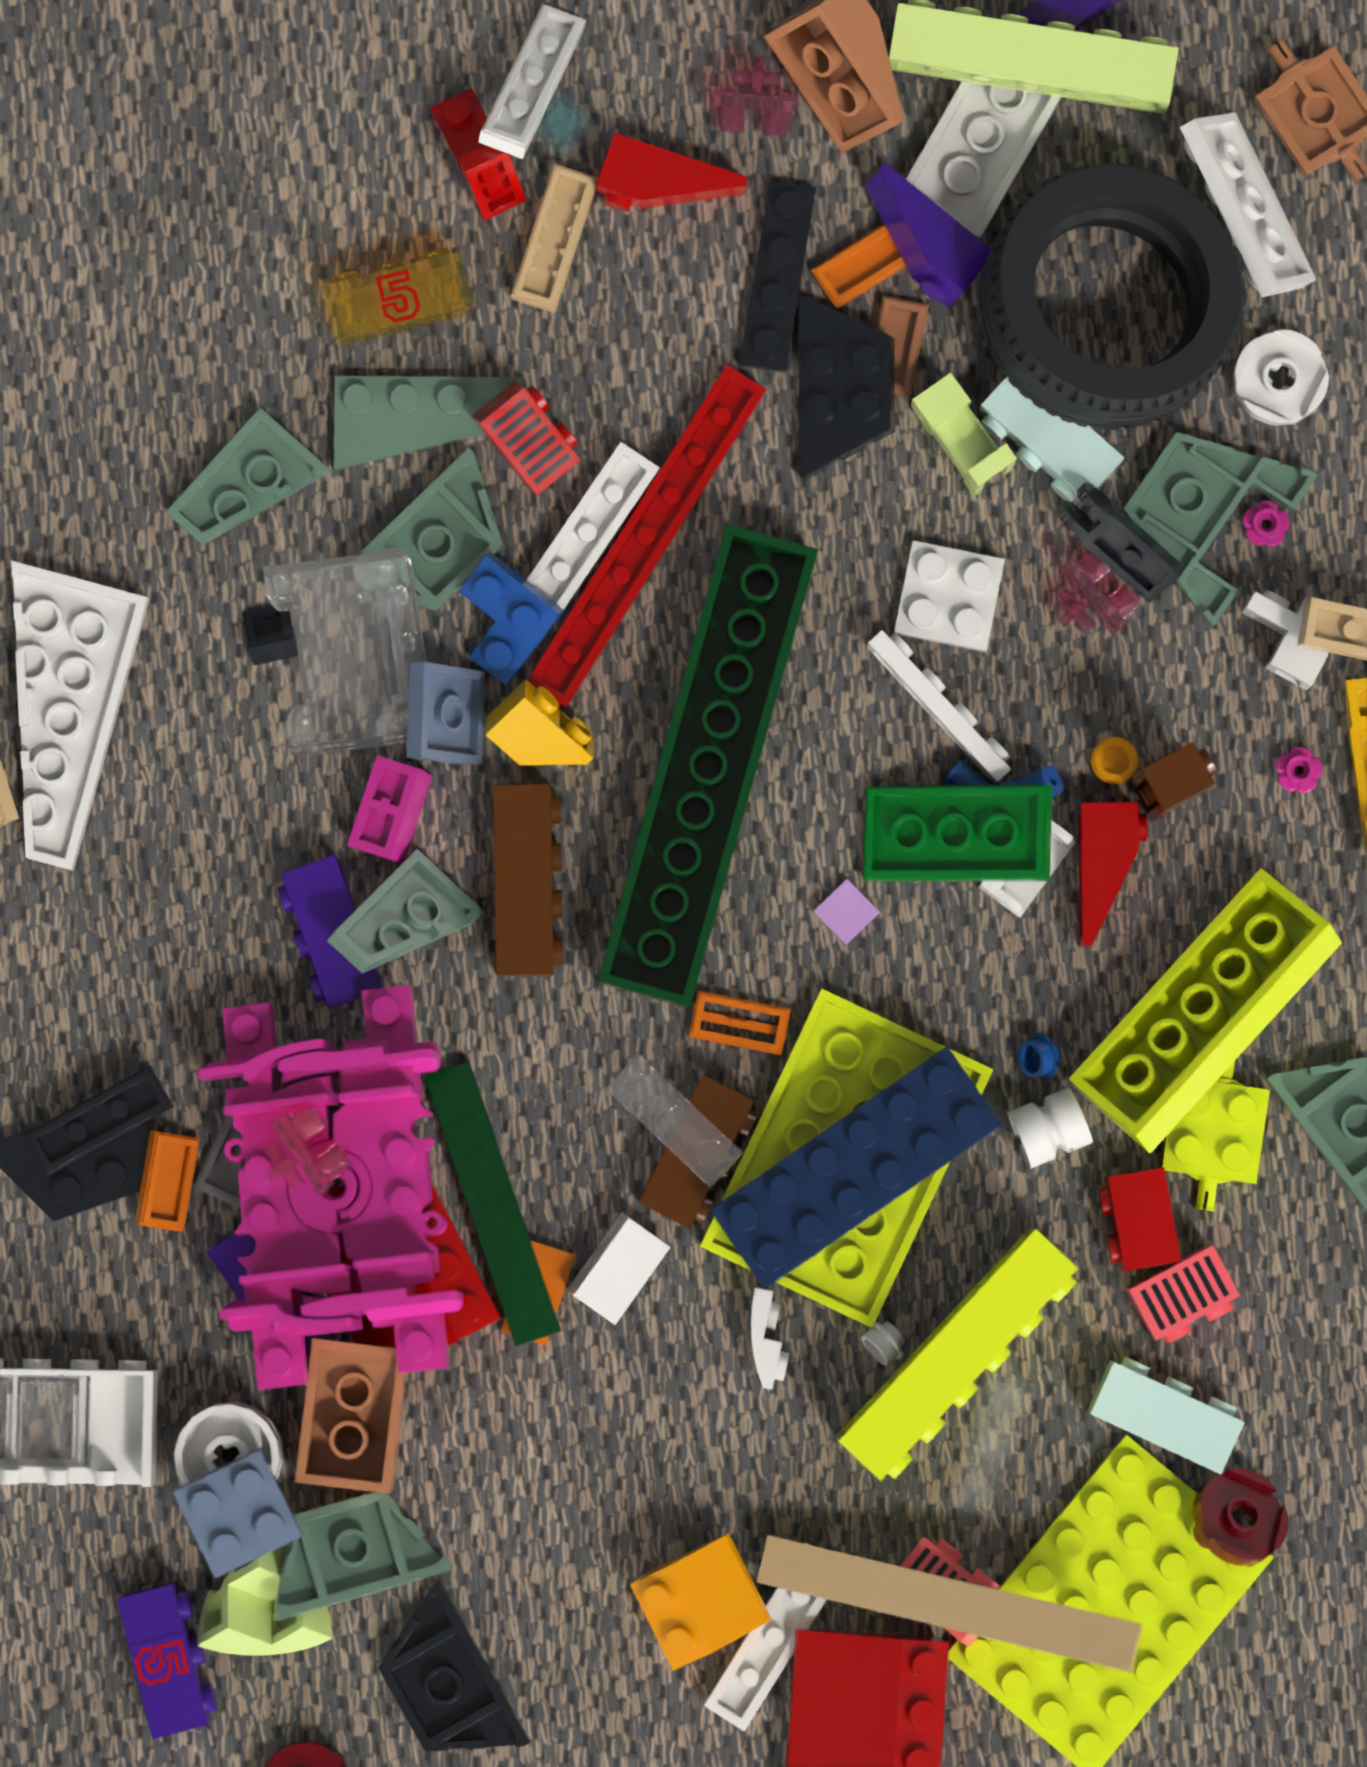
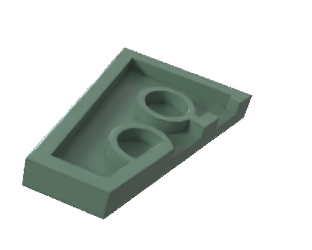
(245, 479)
(405, 914)

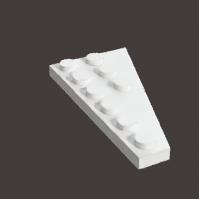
(70, 682)

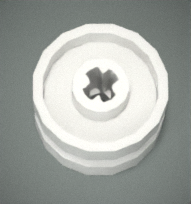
(221, 1427)

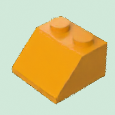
(700, 1601)

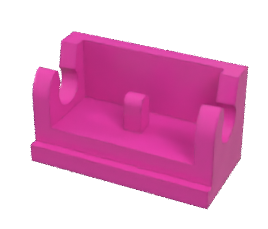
(390, 810)

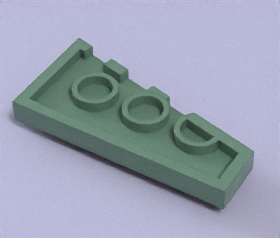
(406, 413)

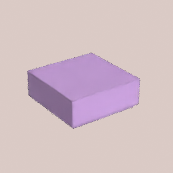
(846, 912)

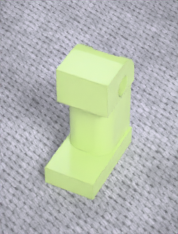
(947, 417)

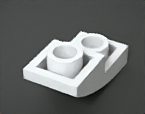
(767, 1352)

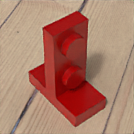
(485, 169)

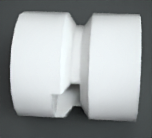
(1050, 1127)

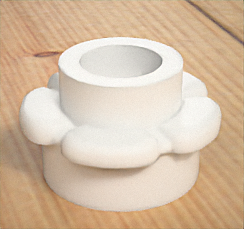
(883, 1342)

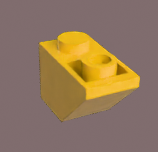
(537, 731)

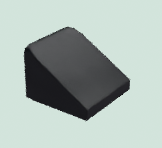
(269, 635)

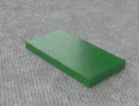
(957, 833)

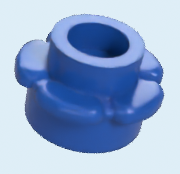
(1039, 1057)

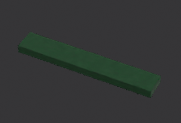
(492, 1204)

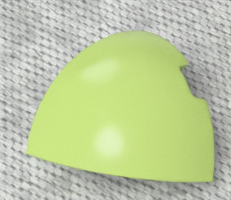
(242, 1614)

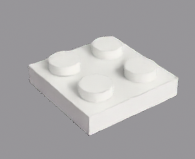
(949, 596)

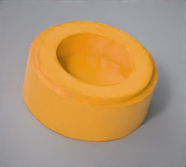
(1114, 760)

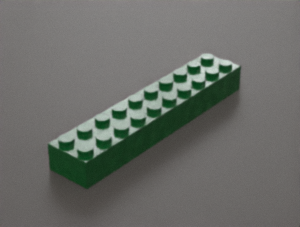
(707, 766)

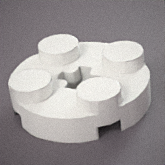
(1305, 367)

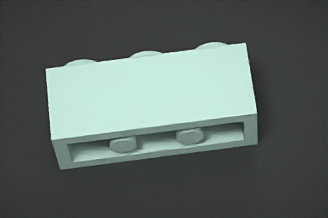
(1060, 448)
(1166, 1414)

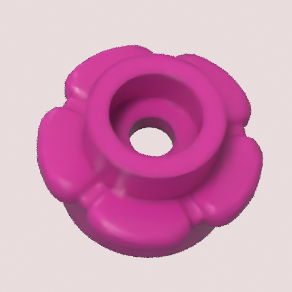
(1253, 522)
(1286, 767)

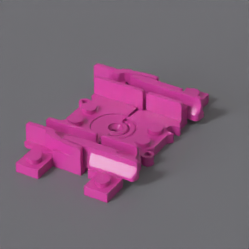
(382, 1197)

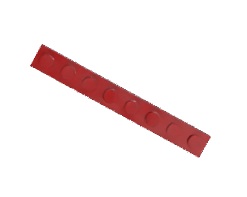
(647, 535)

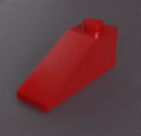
(657, 177)
(1106, 849)

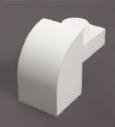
(1288, 660)

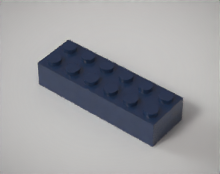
(855, 1167)

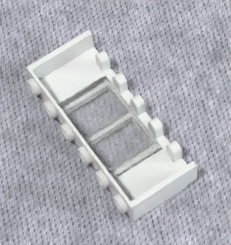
(78, 1423)

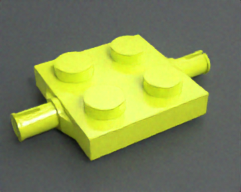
(1219, 1137)

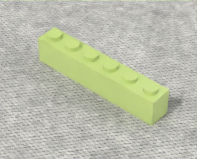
(1033, 57)

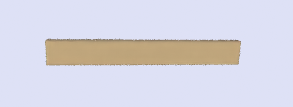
(950, 1603)

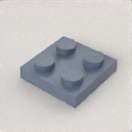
(445, 714)
(237, 1512)

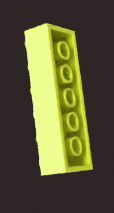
(1205, 1010)
(957, 1353)

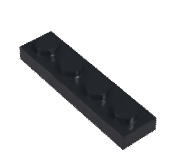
(777, 276)

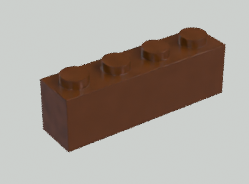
(525, 880)

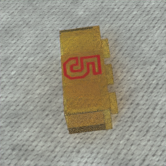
(397, 297)

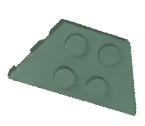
(444, 532)
(1332, 1111)
(352, 1553)

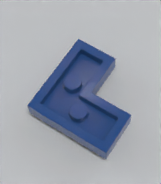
(520, 617)

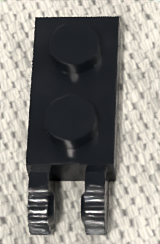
(1120, 543)

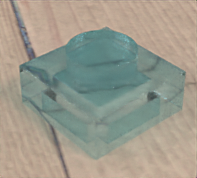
(563, 124)

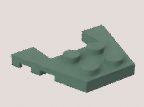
(1192, 497)

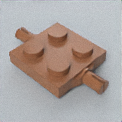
(1316, 111)

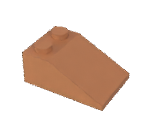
(840, 67)
(351, 1417)

